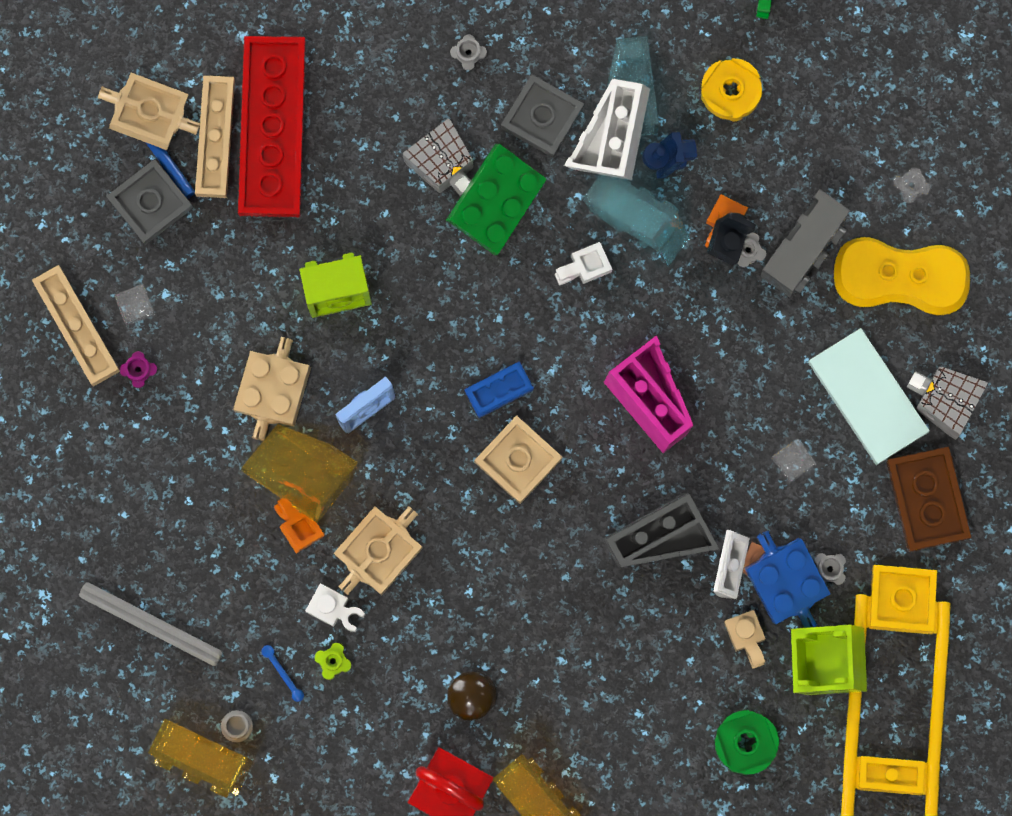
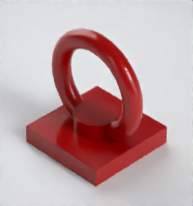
(450, 787)

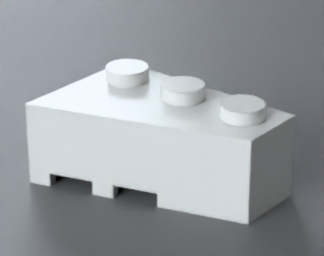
(614, 132)

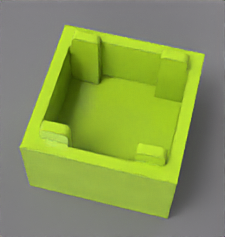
(335, 285)
(828, 660)

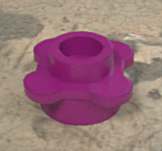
(138, 378)

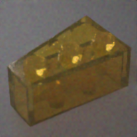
(200, 758)
(529, 792)

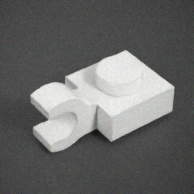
(587, 263)

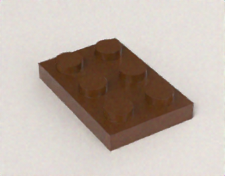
(928, 499)

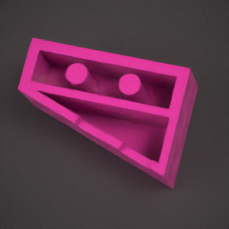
(650, 395)

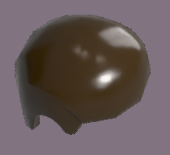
(471, 695)

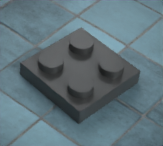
(542, 116)
(149, 202)

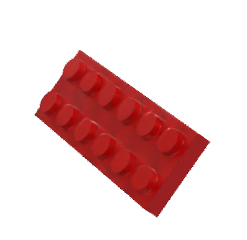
(272, 126)

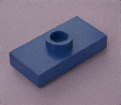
(499, 389)

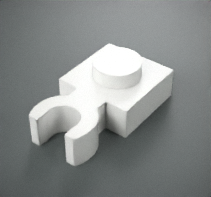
(330, 606)

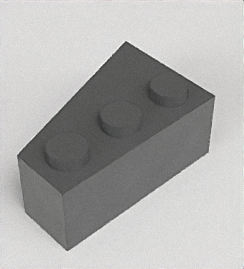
(806, 245)
(662, 534)

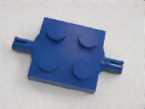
(787, 580)

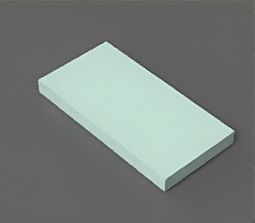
(868, 396)

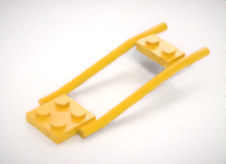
(900, 602)

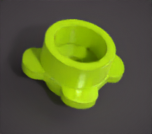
(329, 669)

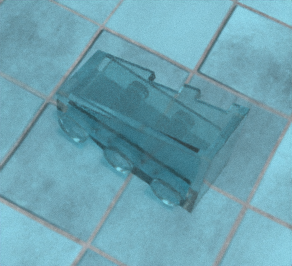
(638, 214)

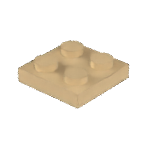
(518, 459)

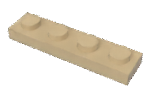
(215, 136)
(75, 325)

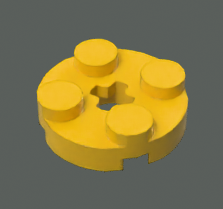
(733, 106)

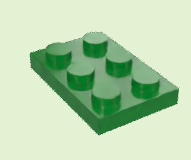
(496, 199)

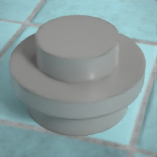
(236, 726)

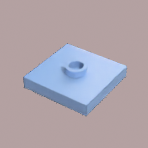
(365, 405)

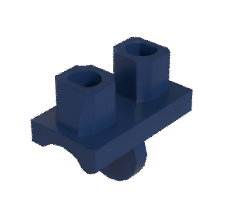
(669, 154)

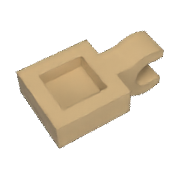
(746, 634)

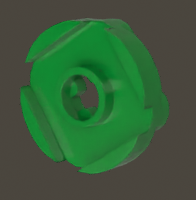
(737, 758)

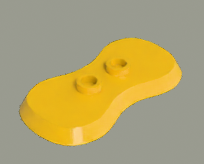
(926, 278)

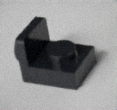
(729, 237)

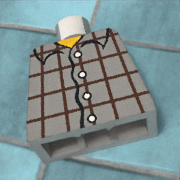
(441, 159)
(947, 398)

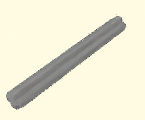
(150, 624)

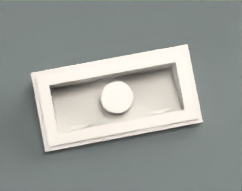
(731, 565)

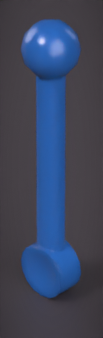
(268, 652)

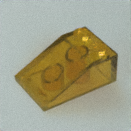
(301, 470)

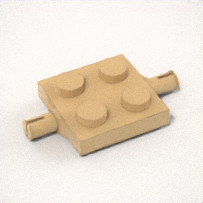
(148, 111)
(272, 388)
(378, 550)

